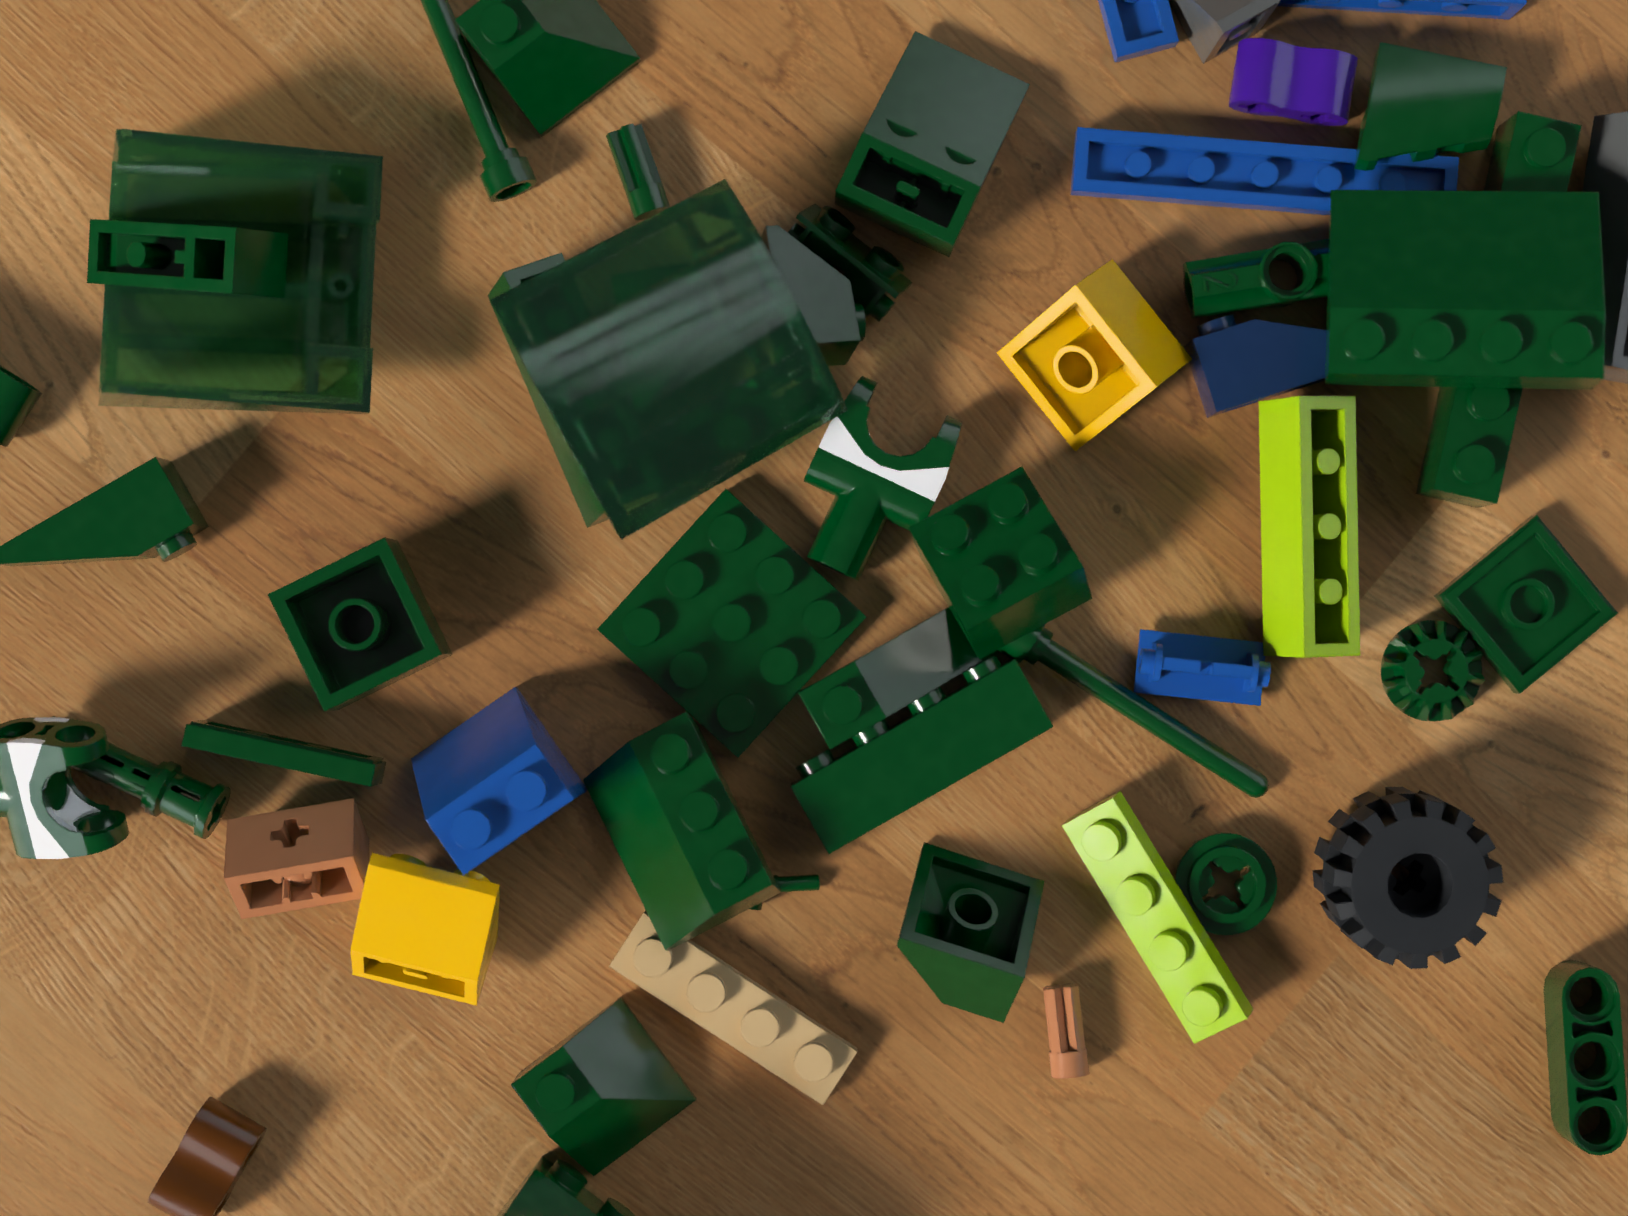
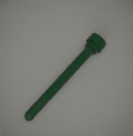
(504, 170)
(1040, 647)

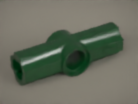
(1244, 281)

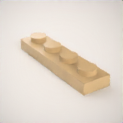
(736, 1010)

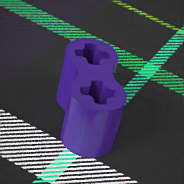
(1293, 82)

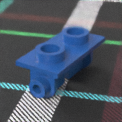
(1201, 667)

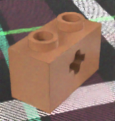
(296, 858)

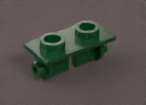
(870, 271)

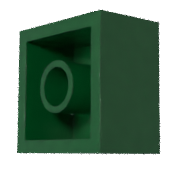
(1001, 562)
(360, 624)

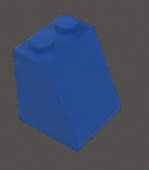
(493, 780)

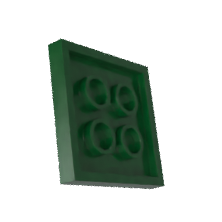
(731, 623)

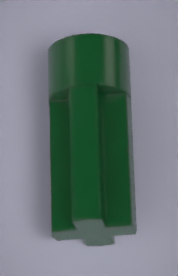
(637, 171)

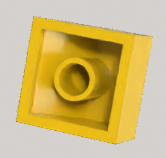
(1093, 354)

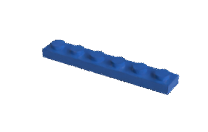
(1238, 171)

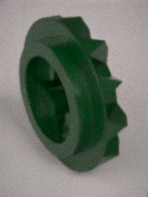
(1403, 673)
(1255, 886)

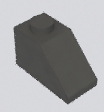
(1220, 24)

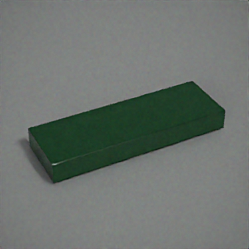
(284, 752)

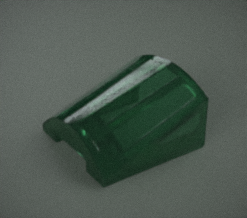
(246, 349)
(671, 356)

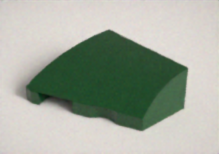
(1427, 105)

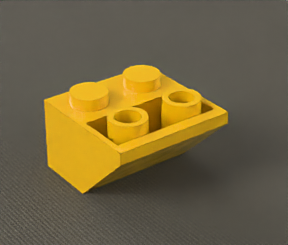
(425, 928)

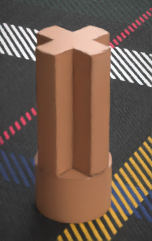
(1065, 1031)

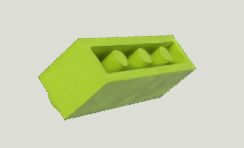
(1309, 526)

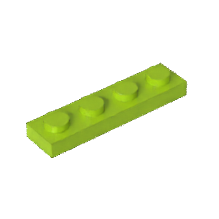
(1157, 917)

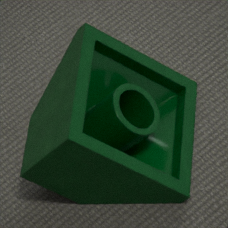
(548, 53)
(970, 930)
(603, 1088)

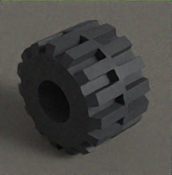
(1436, 900)

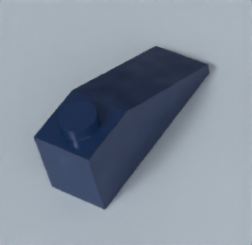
(1253, 361)

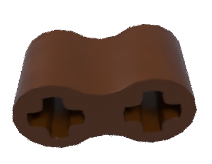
(207, 1162)

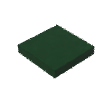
(1526, 604)

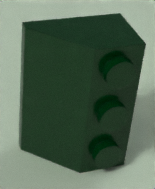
(680, 831)

